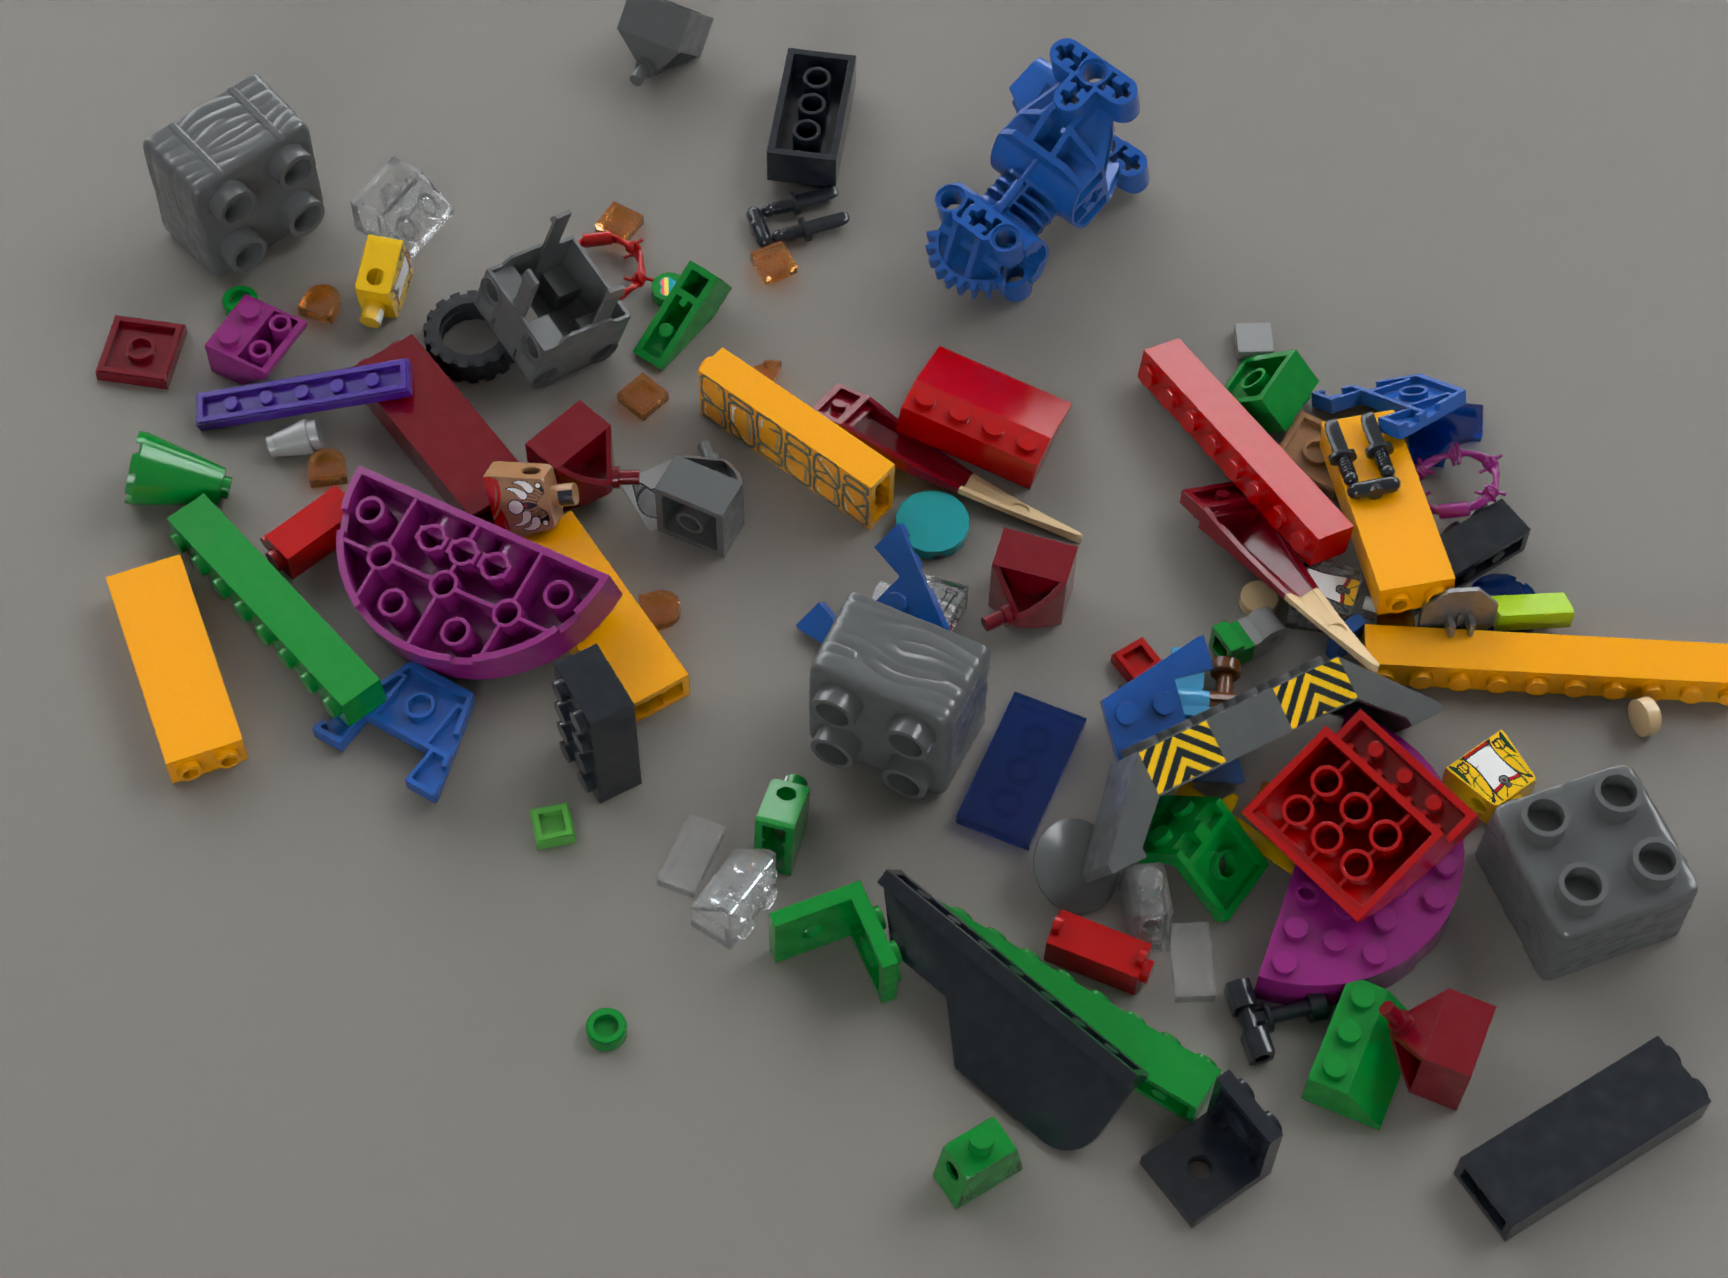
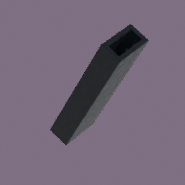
(1582, 1137)

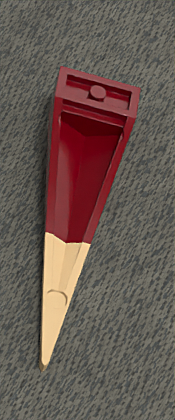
(876, 428)
(1249, 537)

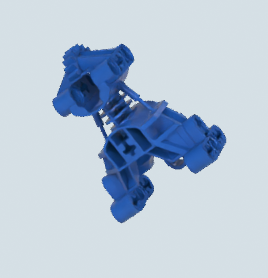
(1050, 165)

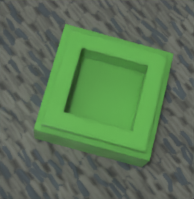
(552, 826)

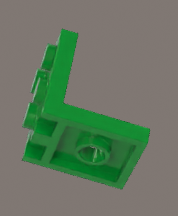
(1193, 838)
(832, 918)

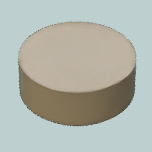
(1256, 595)
(1644, 716)

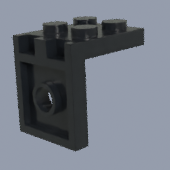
(1231, 1138)

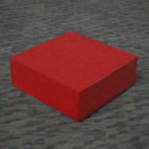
(1134, 659)

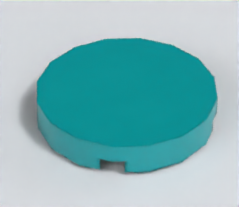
(935, 523)

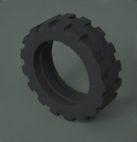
(459, 365)

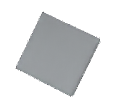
(1253, 339)

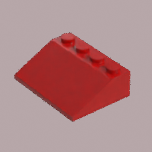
(982, 416)

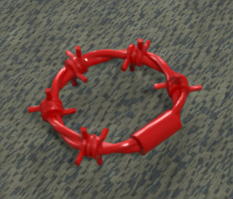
(632, 247)

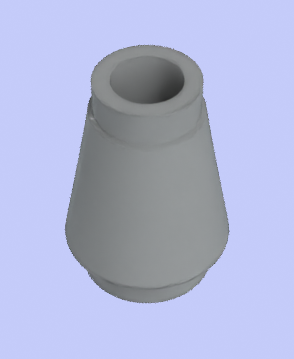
(296, 439)

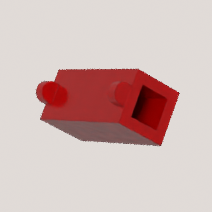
(306, 535)
(1098, 952)

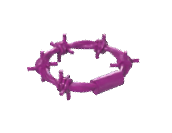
(1463, 509)

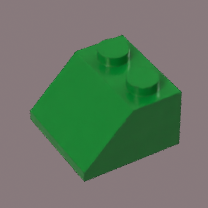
(1273, 388)

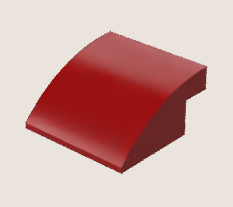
(1360, 816)

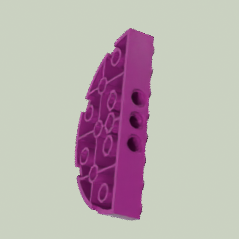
(459, 587)
(1323, 948)

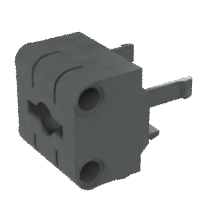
(574, 304)

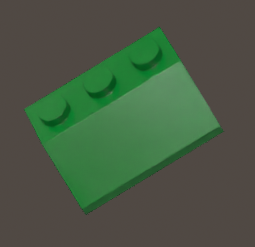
(1356, 1060)

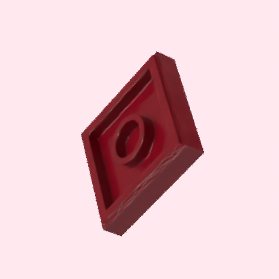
(141, 352)

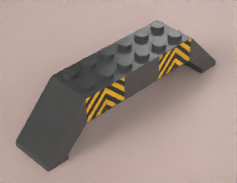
(1228, 733)

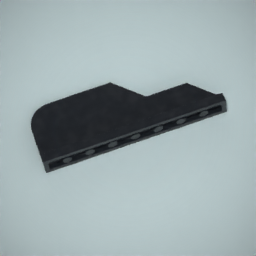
(1008, 1028)

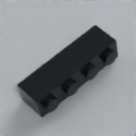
(1483, 542)

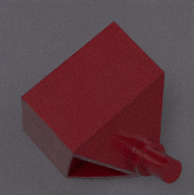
(580, 452)
(1030, 581)
(1439, 1043)

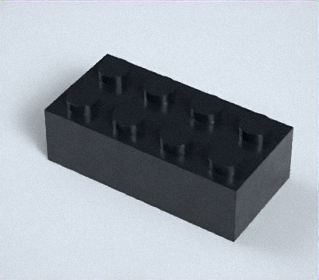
(811, 117)
(596, 723)

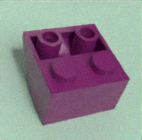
(252, 341)

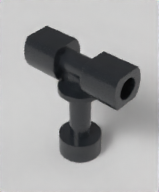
(1259, 1018)

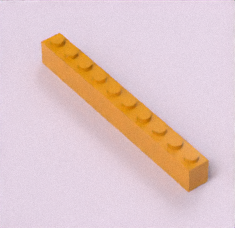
(1550, 663)

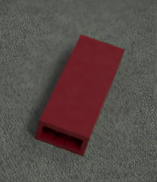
(440, 430)

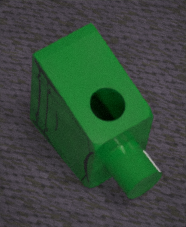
(784, 809)
(982, 1160)

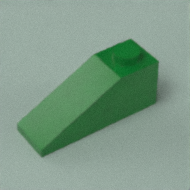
(682, 315)

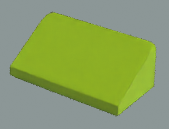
(1533, 611)

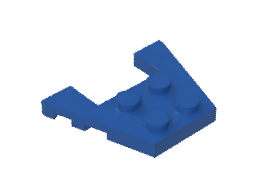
(1413, 397)
(908, 593)
(1153, 704)
(421, 712)

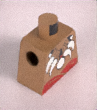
(527, 496)

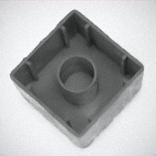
(235, 177)
(896, 696)
(1586, 871)

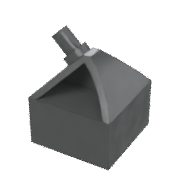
(662, 35)
(701, 500)

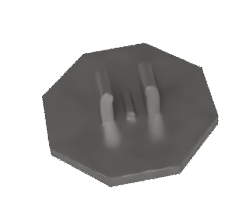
(1459, 609)

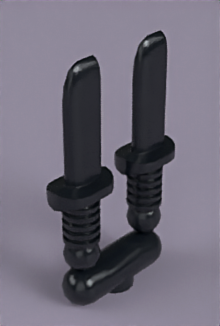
(794, 203)
(1377, 450)

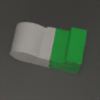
(1248, 636)

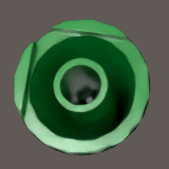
(172, 475)

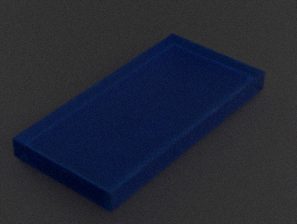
(1021, 771)

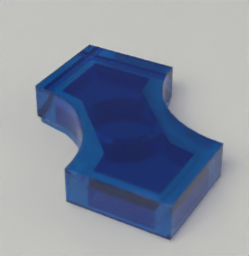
(1458, 426)

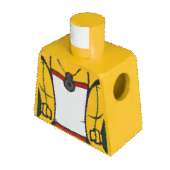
(382, 279)
(1489, 776)

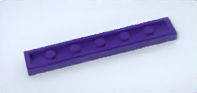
(304, 394)

